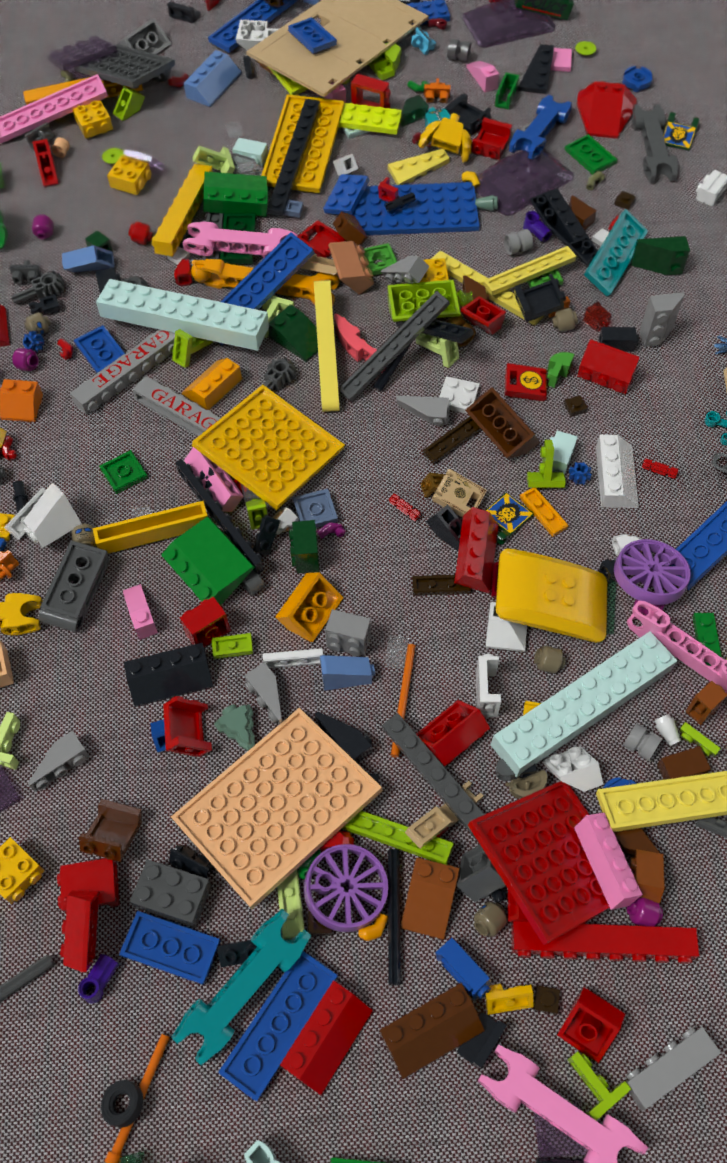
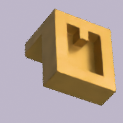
(431, 483)

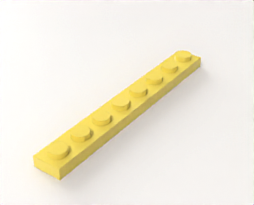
(505, 299)

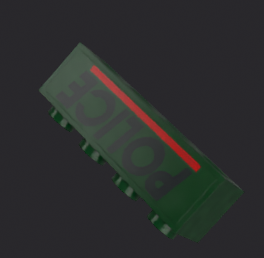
(554, 8)

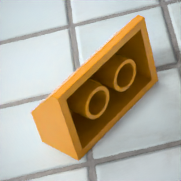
(214, 383)
(309, 606)

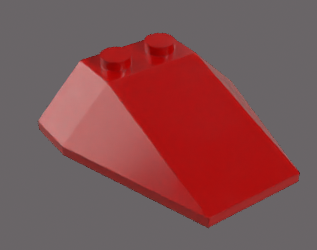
(605, 108)

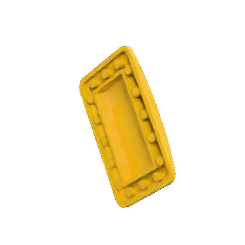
(551, 595)

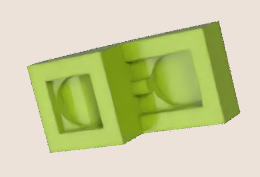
(381, 69)

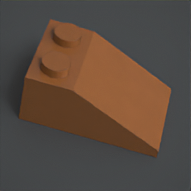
(429, 898)

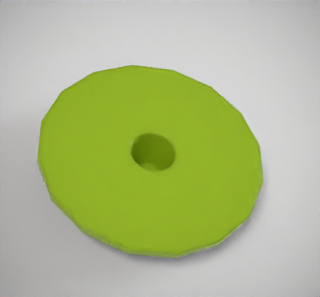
(585, 48)
(112, 155)

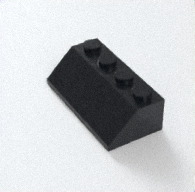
(168, 674)

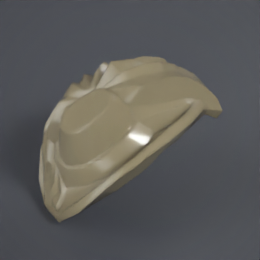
(525, 786)

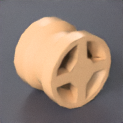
(60, 147)

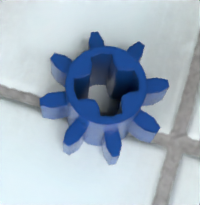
(33, 341)
(579, 473)

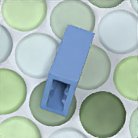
(88, 259)
(346, 671)

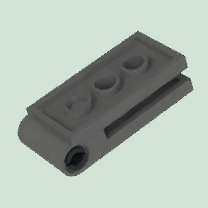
(74, 586)

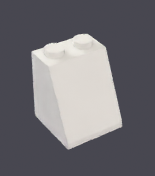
(50, 517)

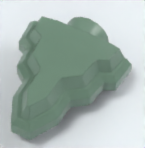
(237, 725)

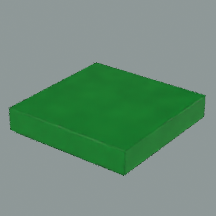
(123, 472)

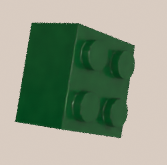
(304, 546)

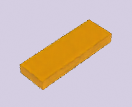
(543, 511)

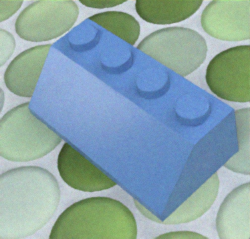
(211, 79)

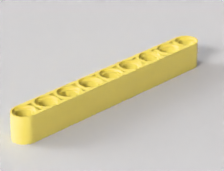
(326, 346)

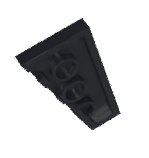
(537, 75)

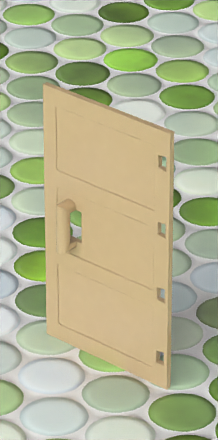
(360, 35)

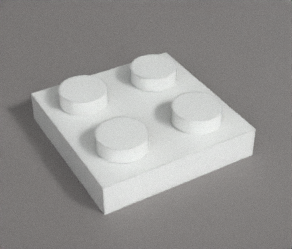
(460, 393)

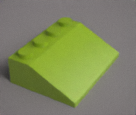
(409, 297)

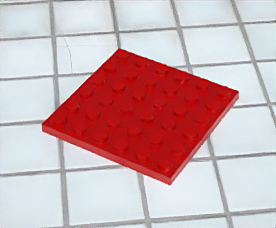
(543, 859)

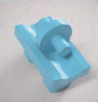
(422, 41)

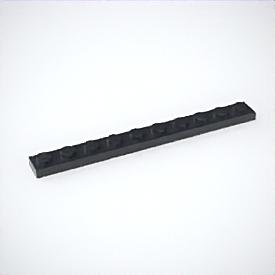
(293, 157)

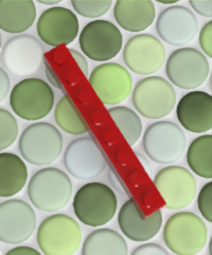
(611, 942)

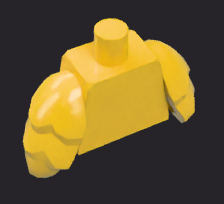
(448, 135)

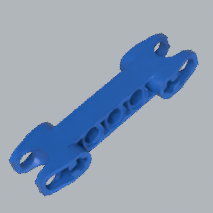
(534, 136)

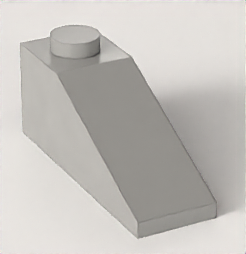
(431, 409)

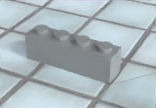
(671, 1068)

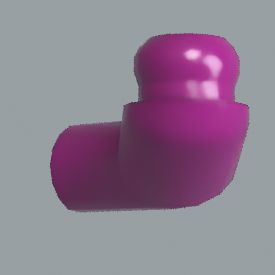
(334, 528)

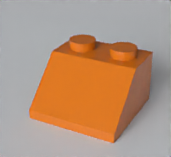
(20, 400)

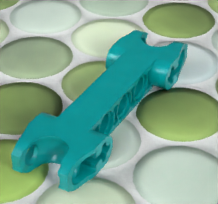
(213, 1018)

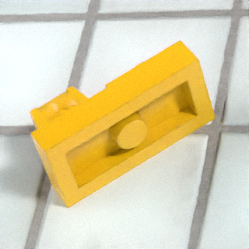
(513, 999)

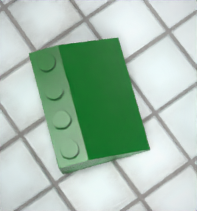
(235, 193)
(208, 561)

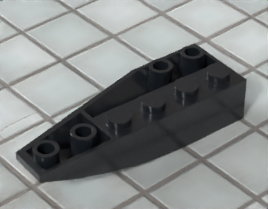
(564, 224)

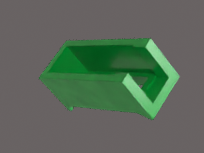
(511, 82)

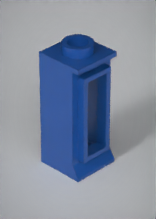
(463, 969)

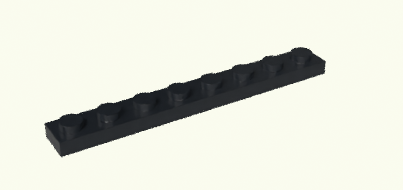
(223, 520)

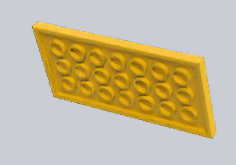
(319, 147)

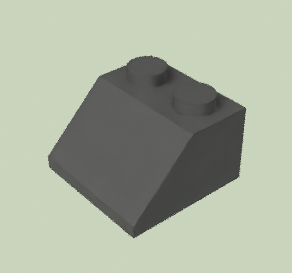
(477, 875)

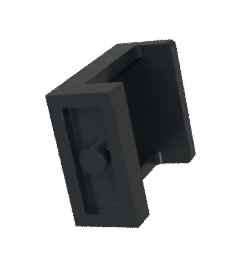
(469, 115)
(540, 299)

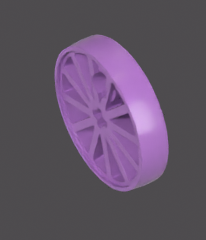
(652, 571)
(354, 886)

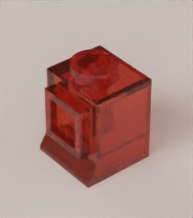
(597, 316)

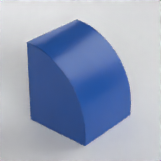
(158, 735)

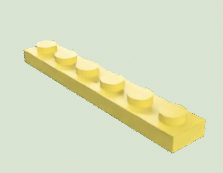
(529, 270)

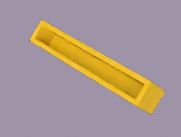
(149, 527)

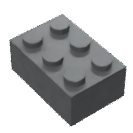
(171, 893)

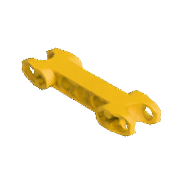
(14, 611)

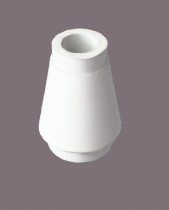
(668, 729)

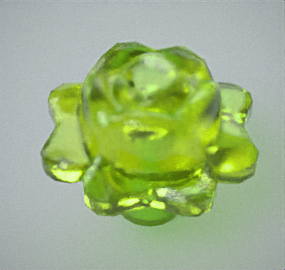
(464, 298)

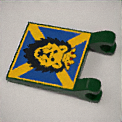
(679, 135)
(509, 516)

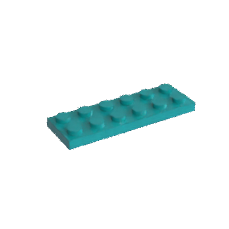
(615, 253)

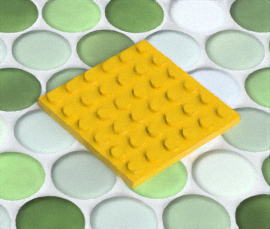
(268, 446)

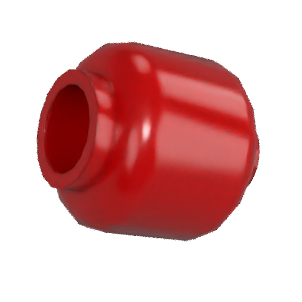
(140, 233)

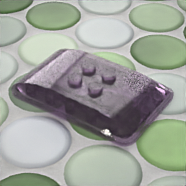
(505, 23)
(521, 178)

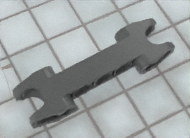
(657, 157)

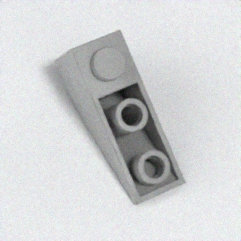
(406, 270)
(265, 687)
(61, 757)

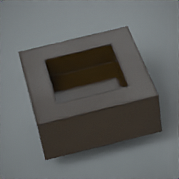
(625, 200)
(575, 406)
(315, 928)
(546, 1000)

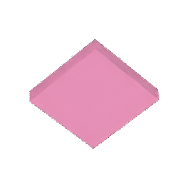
(561, 60)

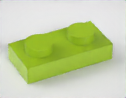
(232, 645)
(692, 735)

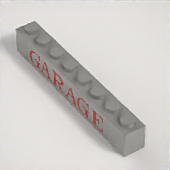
(123, 371)
(173, 406)

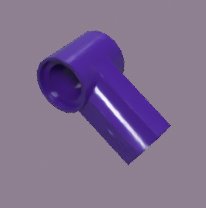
(536, 226)
(98, 977)

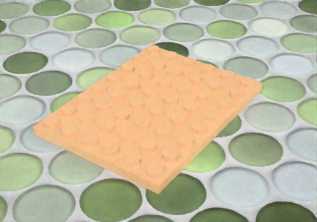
(276, 806)

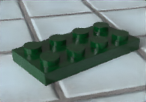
(238, 222)

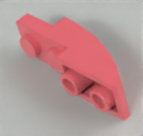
(350, 339)

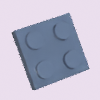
(316, 507)

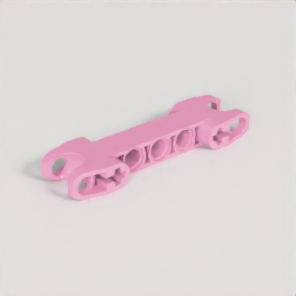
(211, 239)
(659, 624)
(522, 1087)

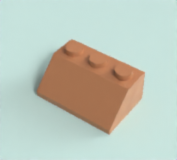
(352, 265)

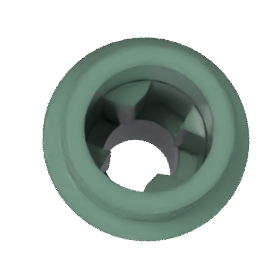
(487, 203)

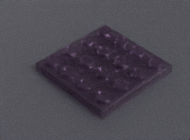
(81, 52)

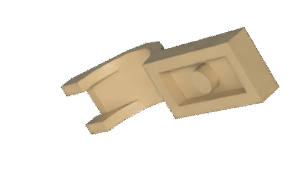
(436, 821)

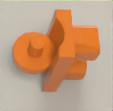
(436, 90)
(7, 564)

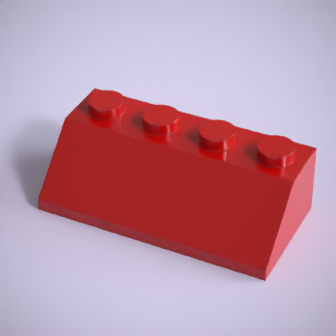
(476, 550)
(326, 1038)

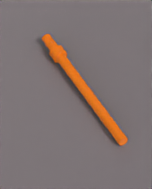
(404, 691)
(114, 1155)

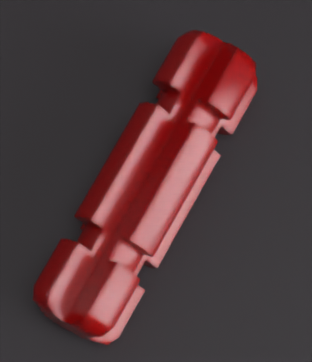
(660, 468)
(405, 507)

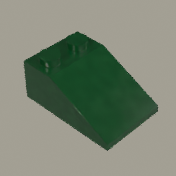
(661, 255)
(295, 333)

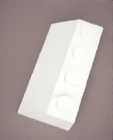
(616, 472)

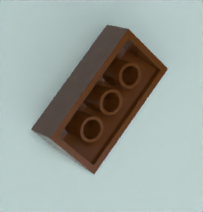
(502, 425)
(431, 1030)

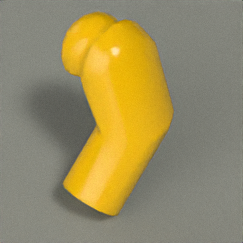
(470, 176)

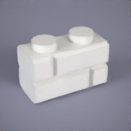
(712, 187)

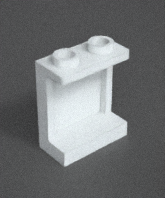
(487, 703)

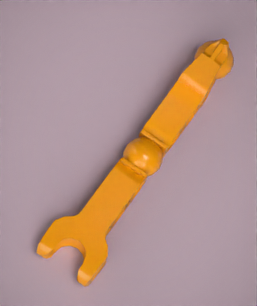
(231, 275)

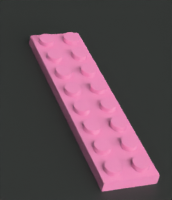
(51, 107)

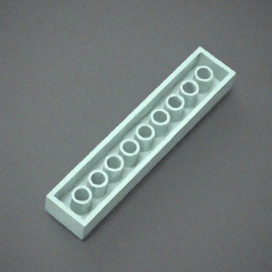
(177, 311)
(582, 703)

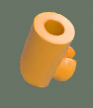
(374, 931)

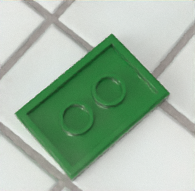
(590, 154)

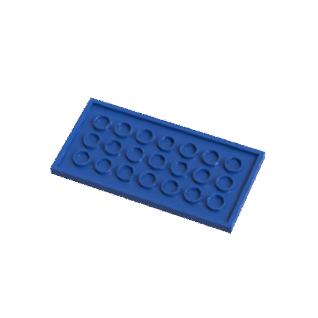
(435, 210)

